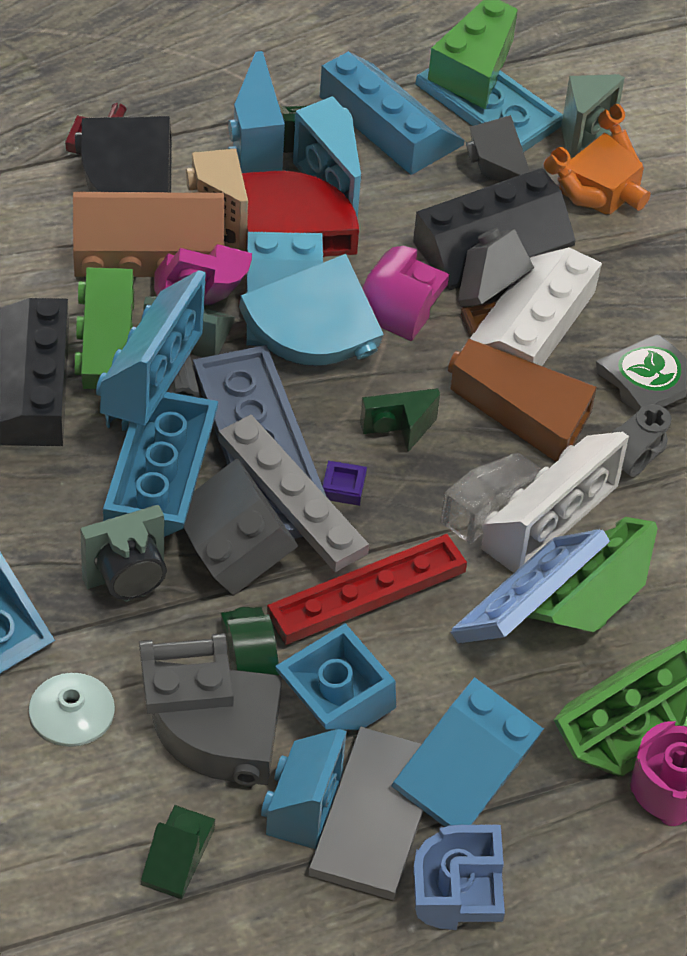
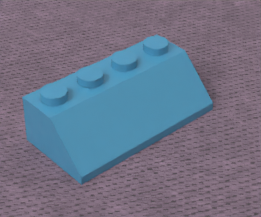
(387, 113)
(154, 352)
(162, 460)

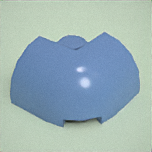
(460, 876)

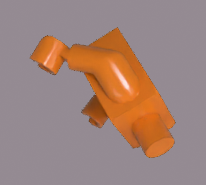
(603, 172)

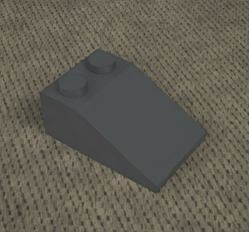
(236, 528)

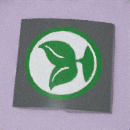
(647, 373)

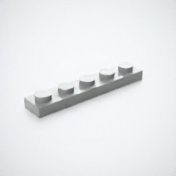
(294, 493)

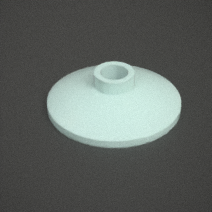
(75, 722)

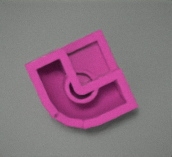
(223, 269)
(403, 291)

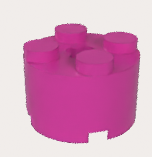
(661, 773)

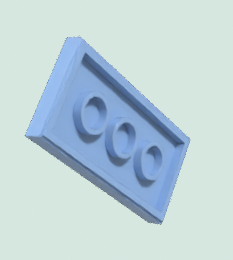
(529, 586)

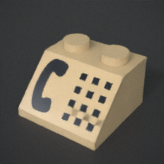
(221, 173)

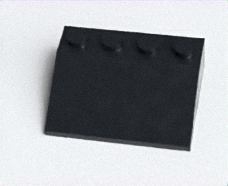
(33, 371)

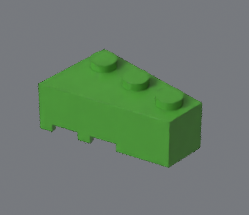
(474, 51)
(106, 320)

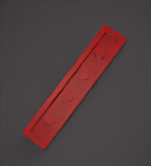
(366, 588)

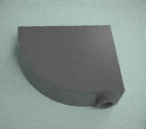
(229, 740)

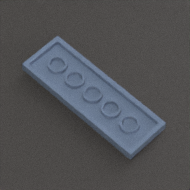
(246, 385)

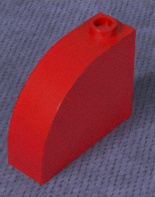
(301, 205)

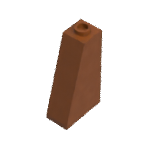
(523, 396)

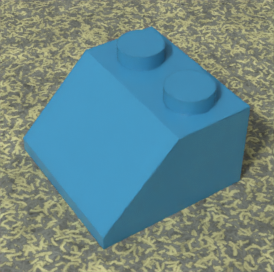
(340, 681)
(305, 788)

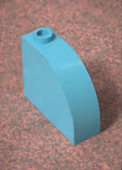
(314, 315)

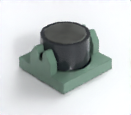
(127, 553)

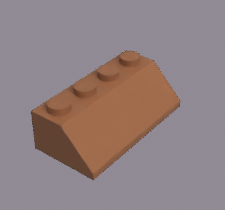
(142, 228)

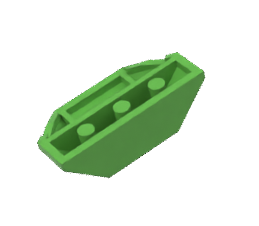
(605, 580)
(613, 716)

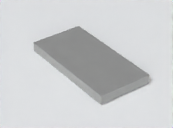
(369, 820)

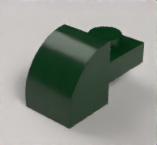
(250, 640)

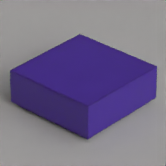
(344, 482)

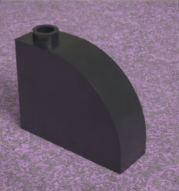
(126, 153)

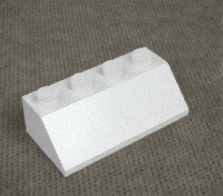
(540, 305)
(555, 499)

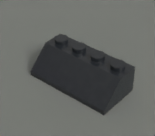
(523, 203)

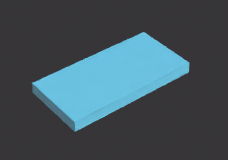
(529, 113)

